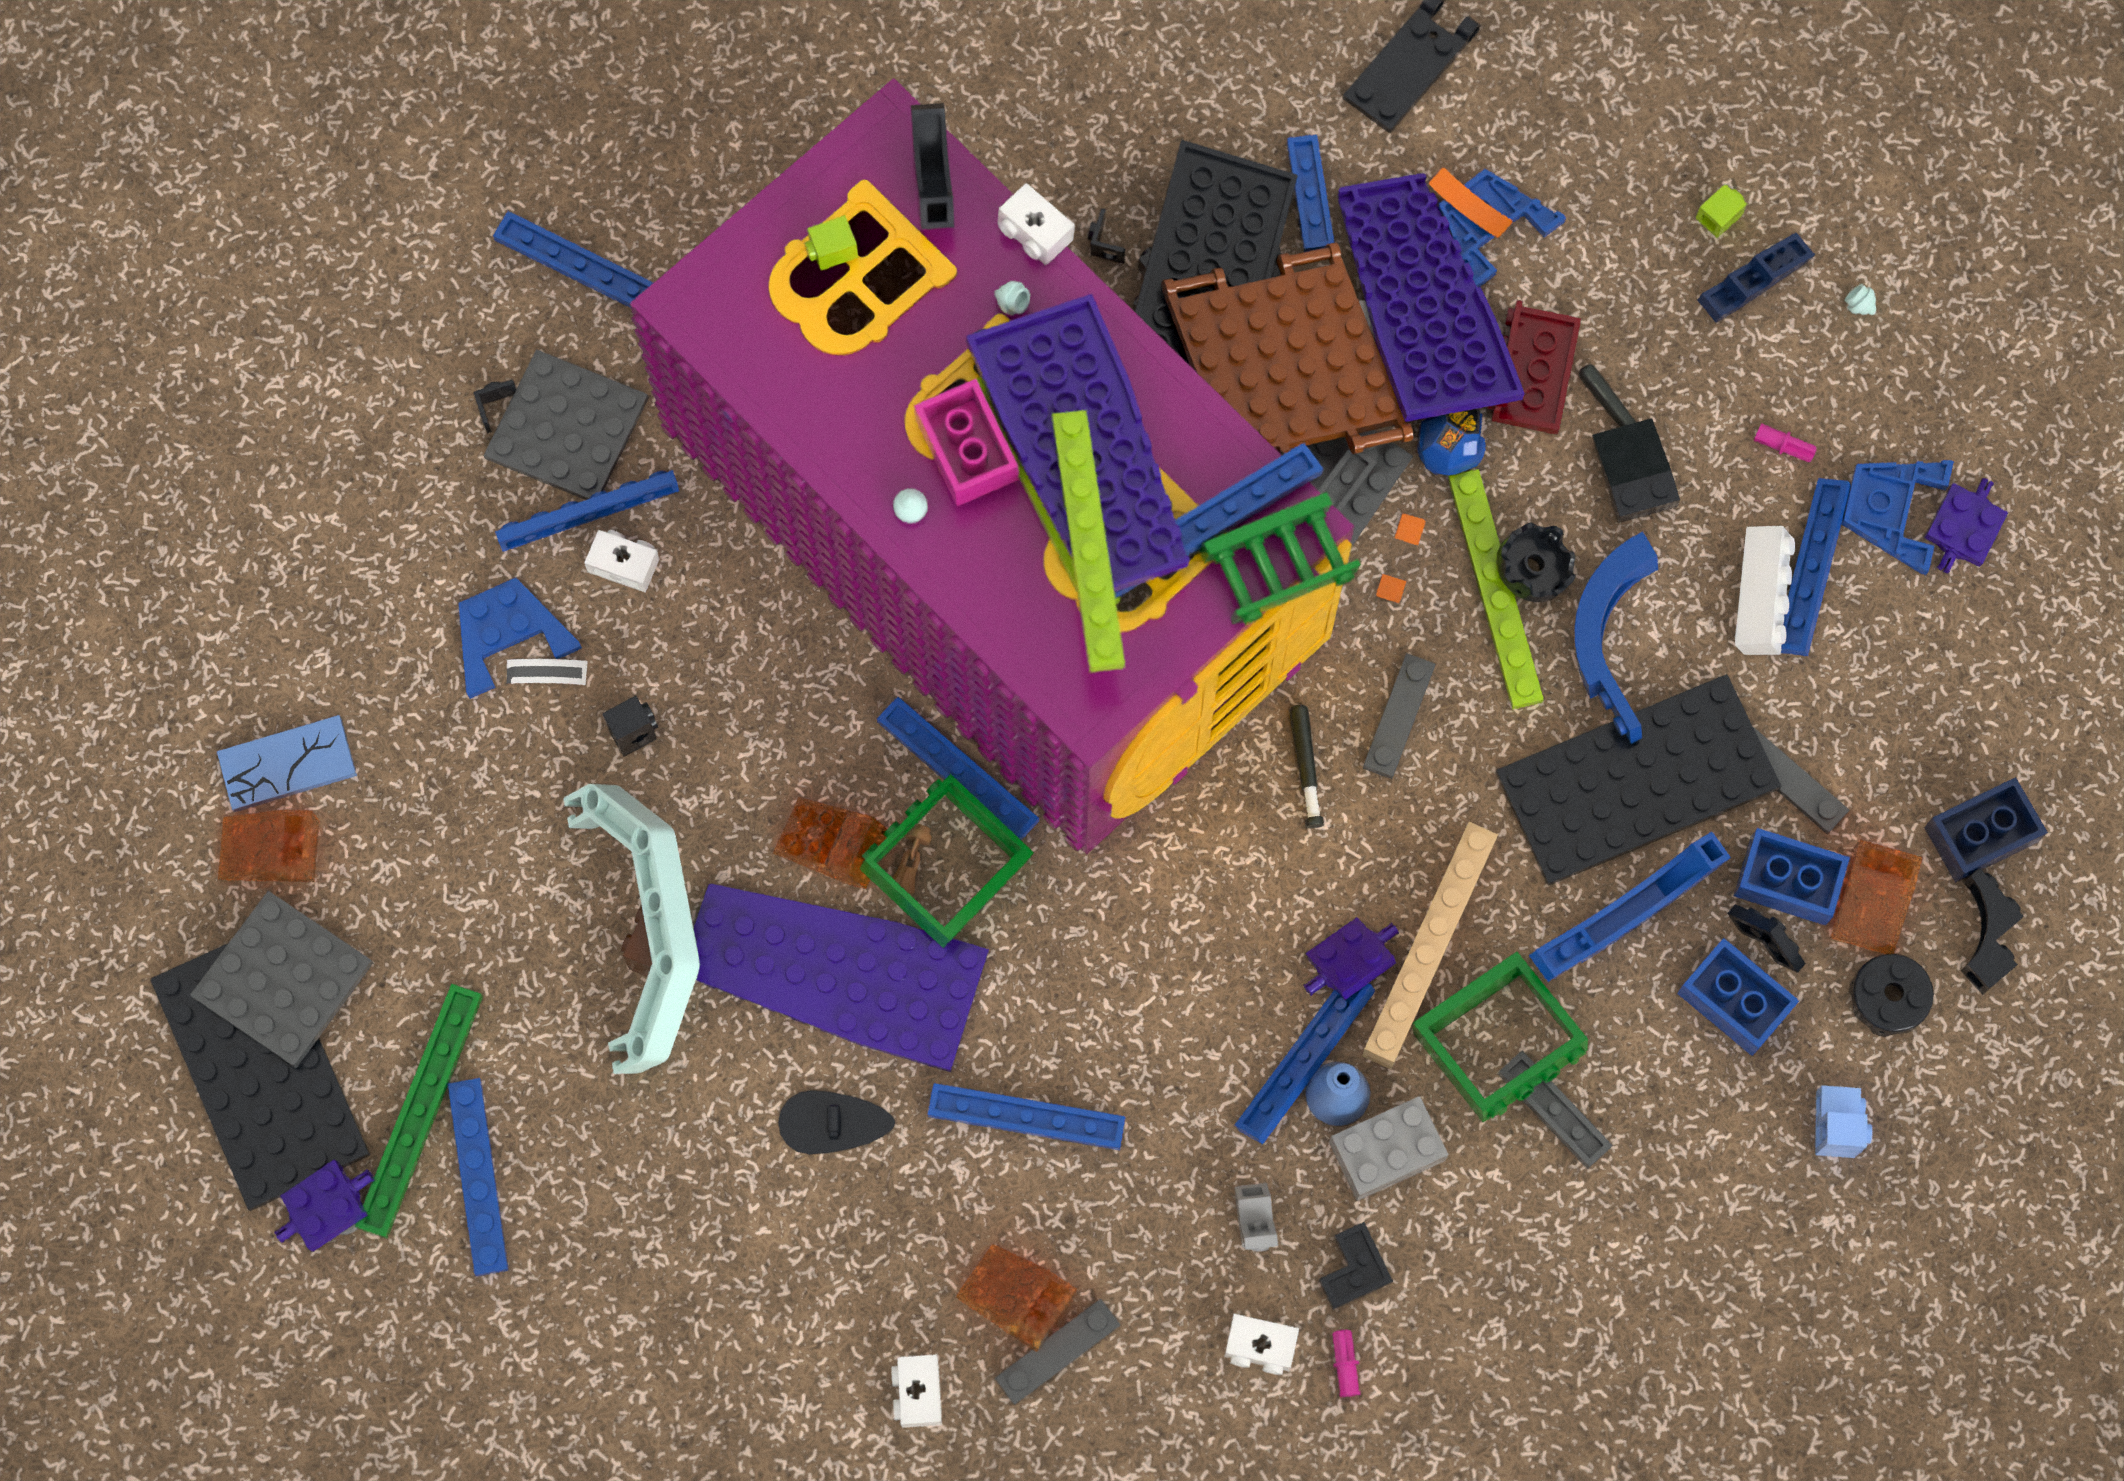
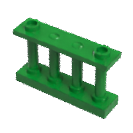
(1283, 525)

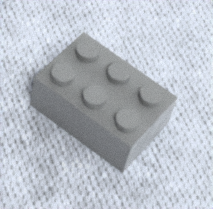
(1388, 1148)

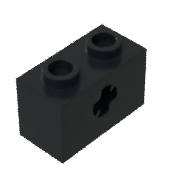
(631, 725)

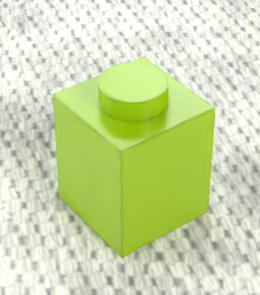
(1721, 210)
(831, 243)

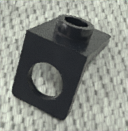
(1097, 247)
(493, 392)

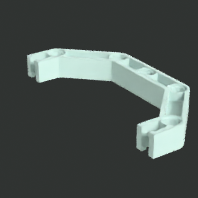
(665, 917)

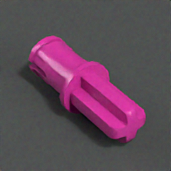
(1785, 443)
(1345, 1363)

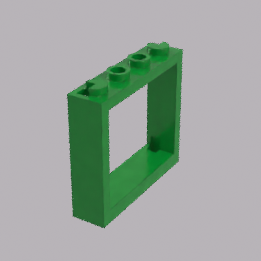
(979, 815)
(1473, 995)

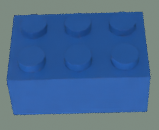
(1791, 876)
(1737, 997)

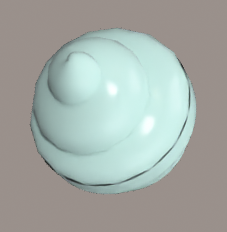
(1013, 297)
(1861, 300)
(910, 505)

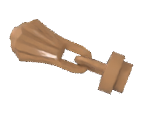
(906, 875)

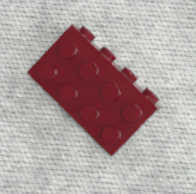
(1543, 356)

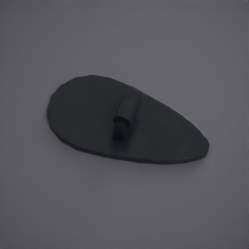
(831, 1122)

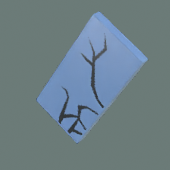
(286, 763)

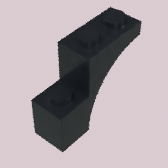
(932, 166)
(1997, 916)

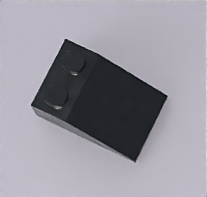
(1636, 470)

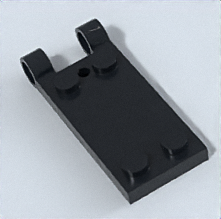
(1408, 66)

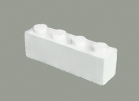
(1764, 590)

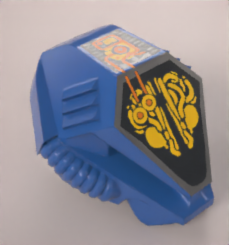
(1451, 442)

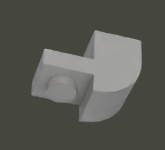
(1255, 1217)

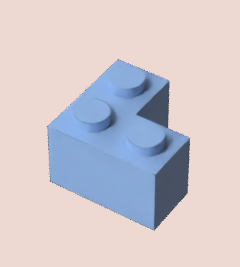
(1841, 1122)

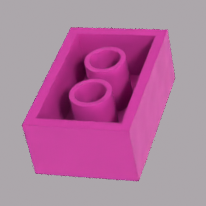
(966, 442)

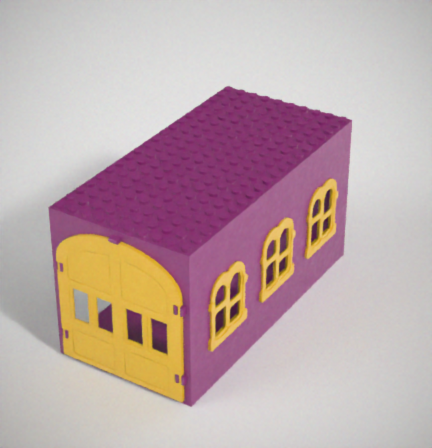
(972, 595)

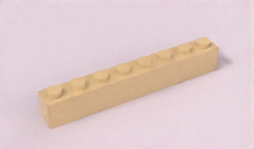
(1429, 945)

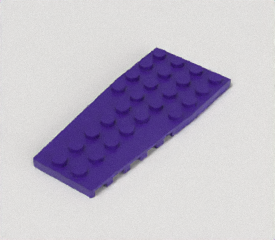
(1423, 302)
(1069, 364)
(841, 972)

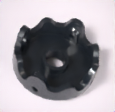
(1545, 548)
(1880, 1013)

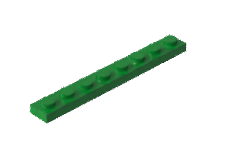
(419, 1110)

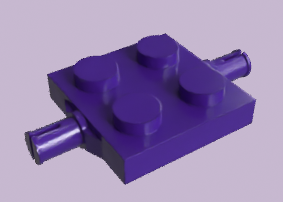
(1965, 525)
(1350, 958)
(324, 1205)

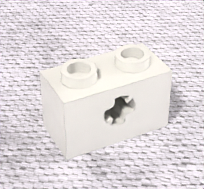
(1035, 224)
(634, 572)
(1248, 1330)
(927, 1409)

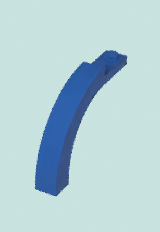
(1606, 586)
(1632, 908)

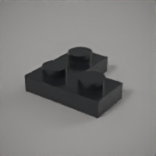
(1770, 933)
(1363, 1272)

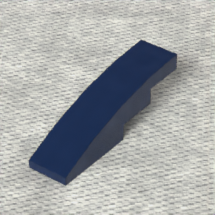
(1756, 277)

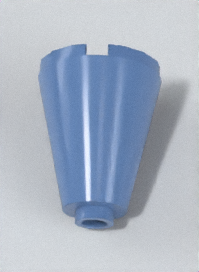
(1338, 1093)

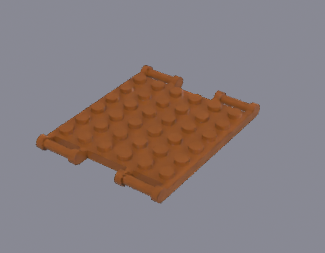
(1291, 353)

